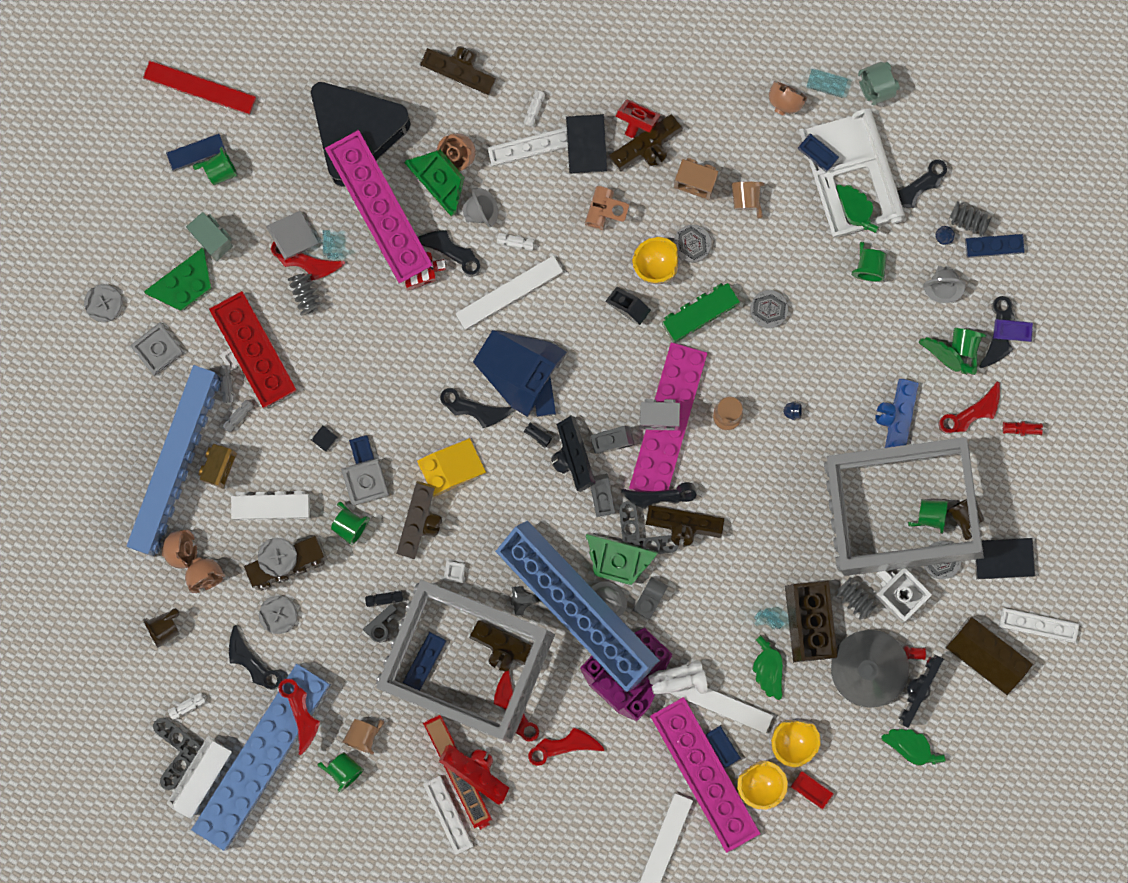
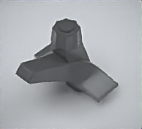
(522, 600)

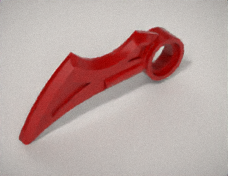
(316, 267)
(984, 408)
(502, 698)
(306, 724)
(574, 741)

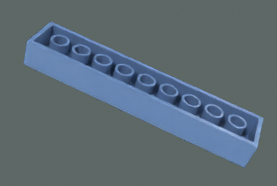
(173, 461)
(577, 606)
(257, 762)

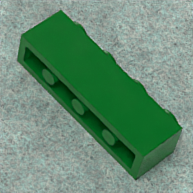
(700, 313)

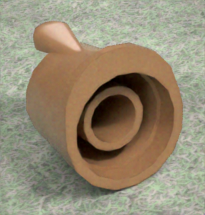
(747, 196)
(728, 413)
(362, 735)

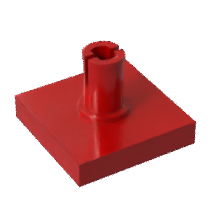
(637, 117)

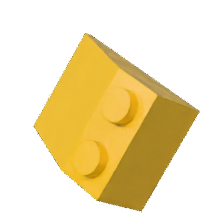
(451, 466)

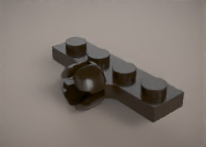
(459, 68)
(647, 145)
(419, 521)
(684, 524)
(503, 646)

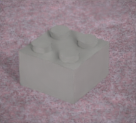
(659, 415)

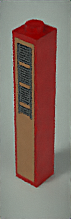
(468, 794)

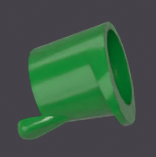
(218, 168)
(871, 265)
(966, 343)
(931, 514)
(349, 525)
(343, 770)

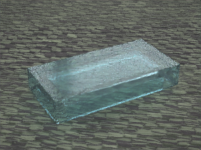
(827, 83)

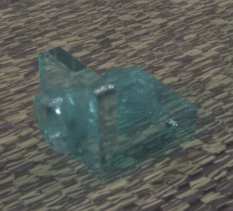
(328, 243)
(771, 620)

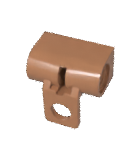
(602, 206)

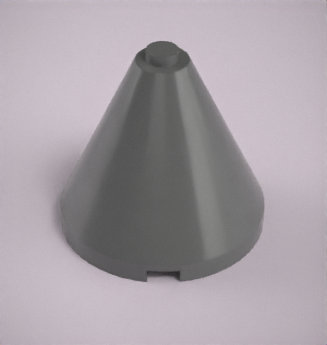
(870, 668)

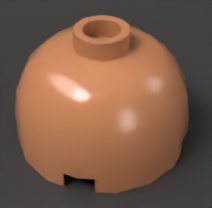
(786, 98)
(458, 149)
(179, 549)
(203, 574)

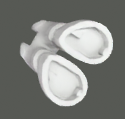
(679, 678)

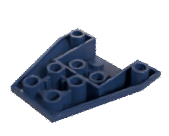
(518, 367)

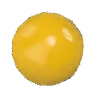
(656, 260)
(795, 742)
(762, 785)

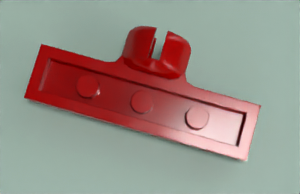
(475, 771)

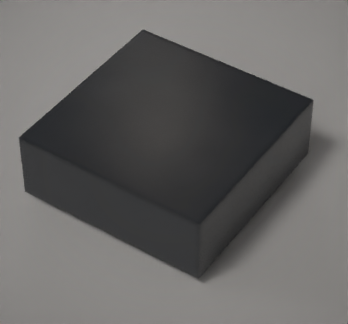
(324, 438)

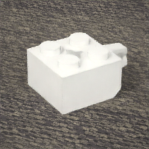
(901, 582)

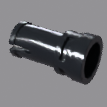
(542, 437)

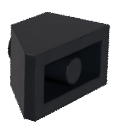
(628, 305)

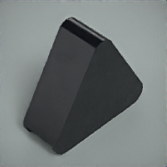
(347, 111)

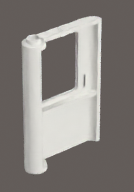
(858, 146)

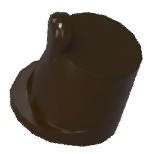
(961, 516)
(162, 627)

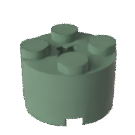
(878, 82)

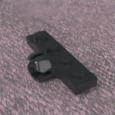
(573, 455)
(919, 690)

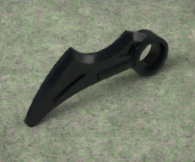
(929, 180)
(441, 242)
(999, 348)
(484, 414)
(646, 498)
(242, 655)

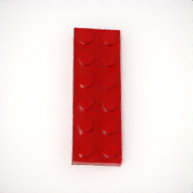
(252, 349)

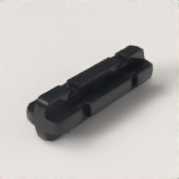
(384, 598)

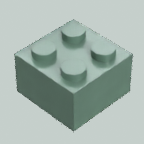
(206, 232)

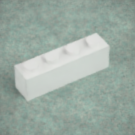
(270, 506)
(199, 778)

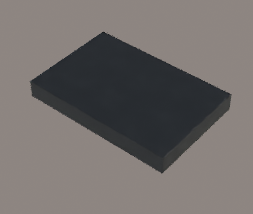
(586, 143)
(1006, 559)

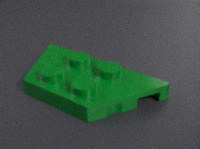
(439, 178)
(184, 283)
(618, 559)

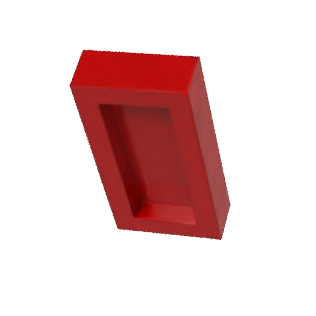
(811, 790)

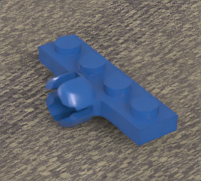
(898, 415)

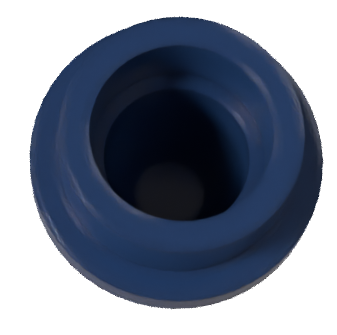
(945, 235)
(793, 410)

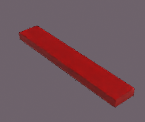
(199, 87)

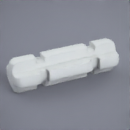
(534, 108)
(514, 241)
(186, 706)

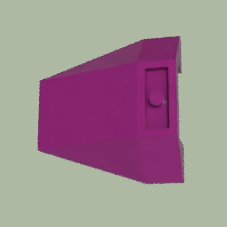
(638, 699)

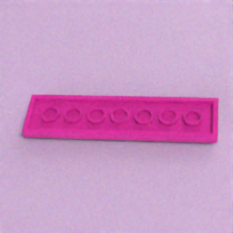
(378, 206)
(662, 447)
(705, 775)

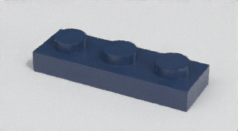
(994, 245)

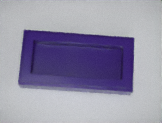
(1013, 330)

